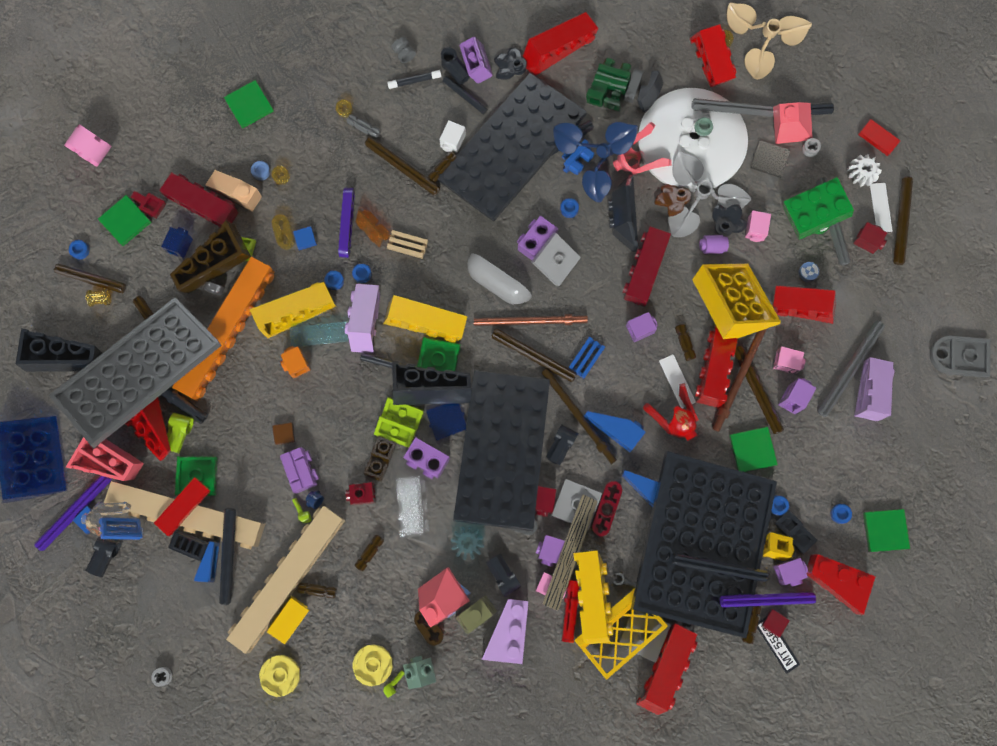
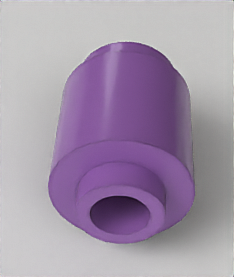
(714, 244)

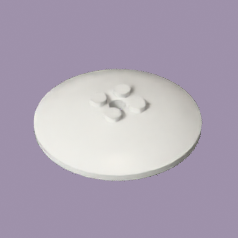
(719, 152)

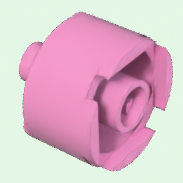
(87, 145)

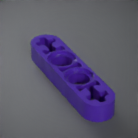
(346, 222)

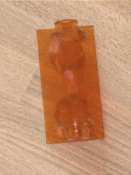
(366, 221)

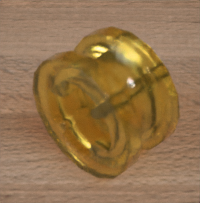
(340, 104)
(283, 179)

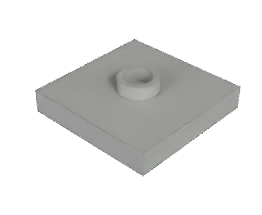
(556, 259)
(570, 498)
(652, 649)

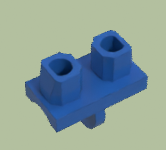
(572, 163)

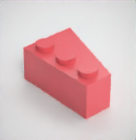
(105, 460)

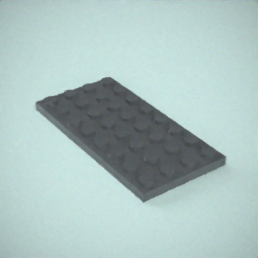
(134, 372)

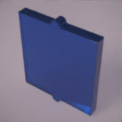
(446, 420)

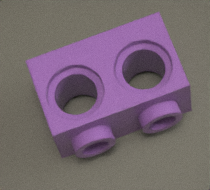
(533, 236)
(797, 395)
(429, 454)

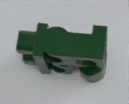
(608, 79)

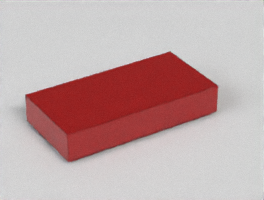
(879, 137)

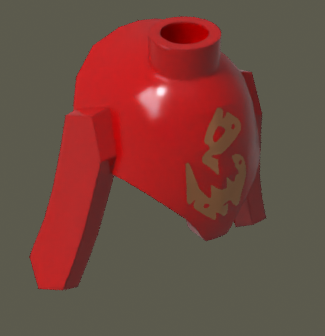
(683, 422)

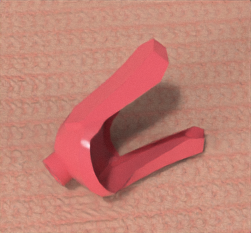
(622, 160)

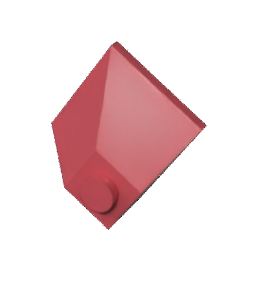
(792, 122)
(441, 597)

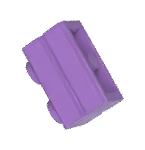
(476, 60)
(299, 470)

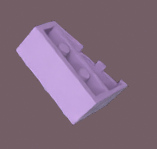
(363, 317)
(875, 390)
(509, 634)

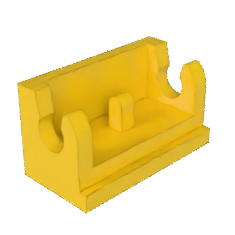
(288, 620)

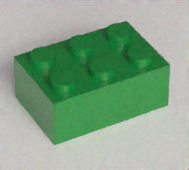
(818, 208)

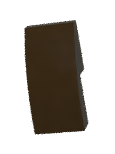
(380, 458)

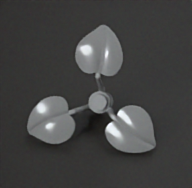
(687, 170)

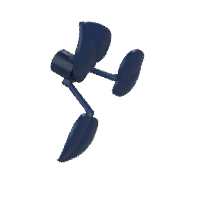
(619, 139)

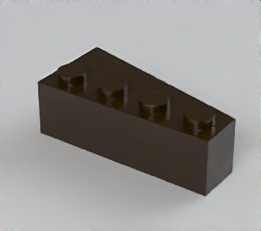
(216, 256)

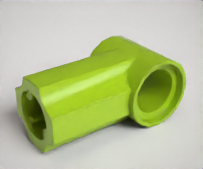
(178, 426)

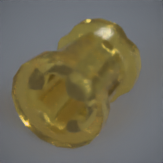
(98, 297)

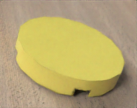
(372, 665)
(279, 675)

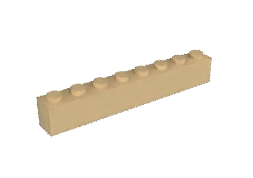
(200, 519)
(285, 580)

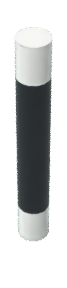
(414, 79)

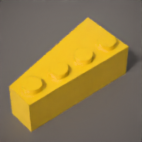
(292, 309)
(425, 319)
(593, 597)

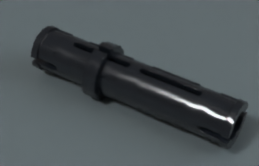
(175, 397)

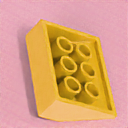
(734, 299)

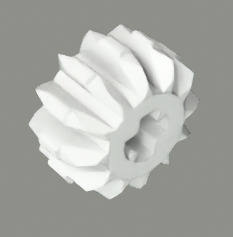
(864, 170)

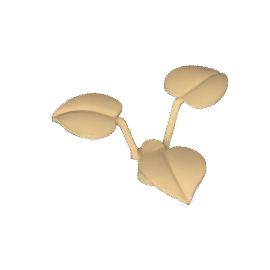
(791, 29)

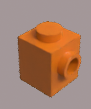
(294, 362)

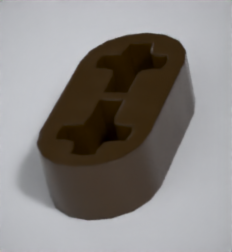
(426, 633)

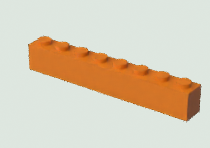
(227, 324)

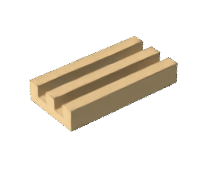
(390, 246)

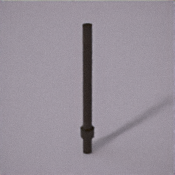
(602, 446)

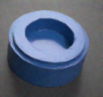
(569, 208)
(79, 249)
(361, 273)
(334, 280)
(780, 505)
(841, 513)

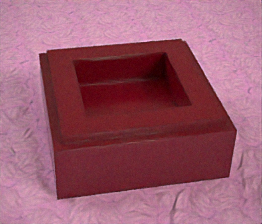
(775, 623)

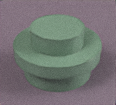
(703, 126)

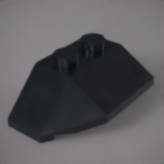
(624, 214)

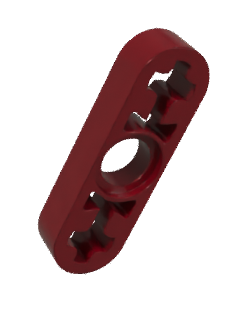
(616, 496)

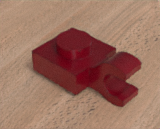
(150, 204)

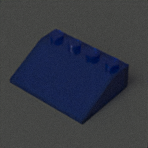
(30, 459)

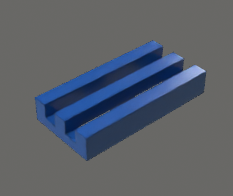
(595, 345)
(120, 532)

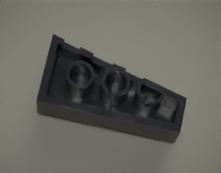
(53, 354)
(429, 386)

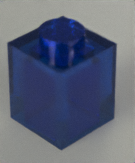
(177, 242)

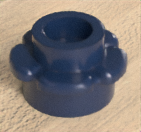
(314, 499)

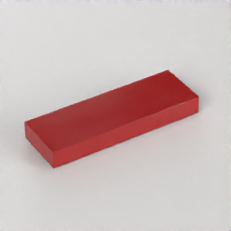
(182, 507)

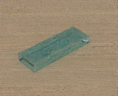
(318, 334)

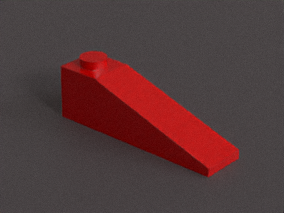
(151, 427)

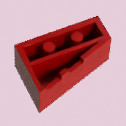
(715, 55)
(805, 303)
(842, 581)

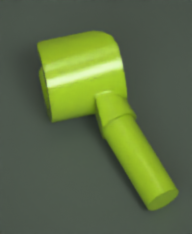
(304, 517)
(389, 690)

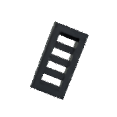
(186, 552)

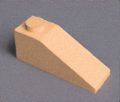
(234, 189)

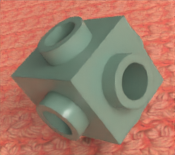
(419, 672)

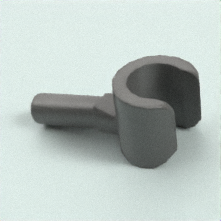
(625, 582)

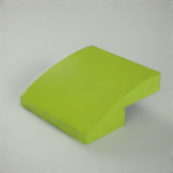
(399, 423)

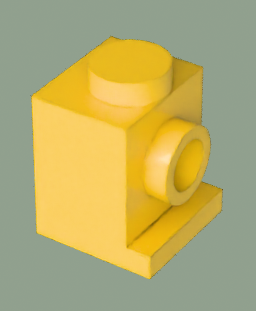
(778, 547)

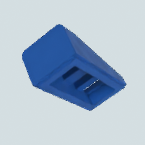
(208, 565)

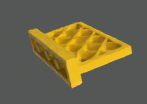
(617, 612)

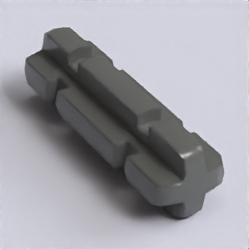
(363, 126)

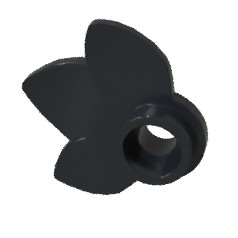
(508, 64)
(730, 218)

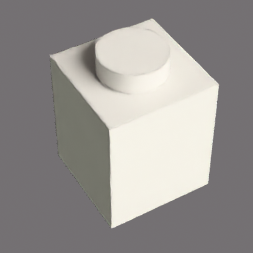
(452, 137)

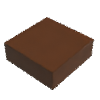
(283, 433)

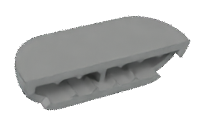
(497, 280)

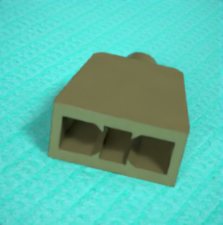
(476, 614)

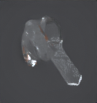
(104, 510)

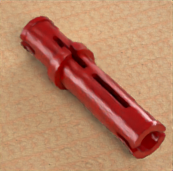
(570, 612)

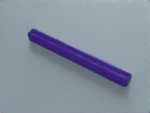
(68, 516)
(767, 599)

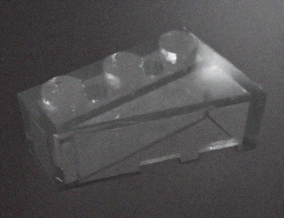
(412, 507)

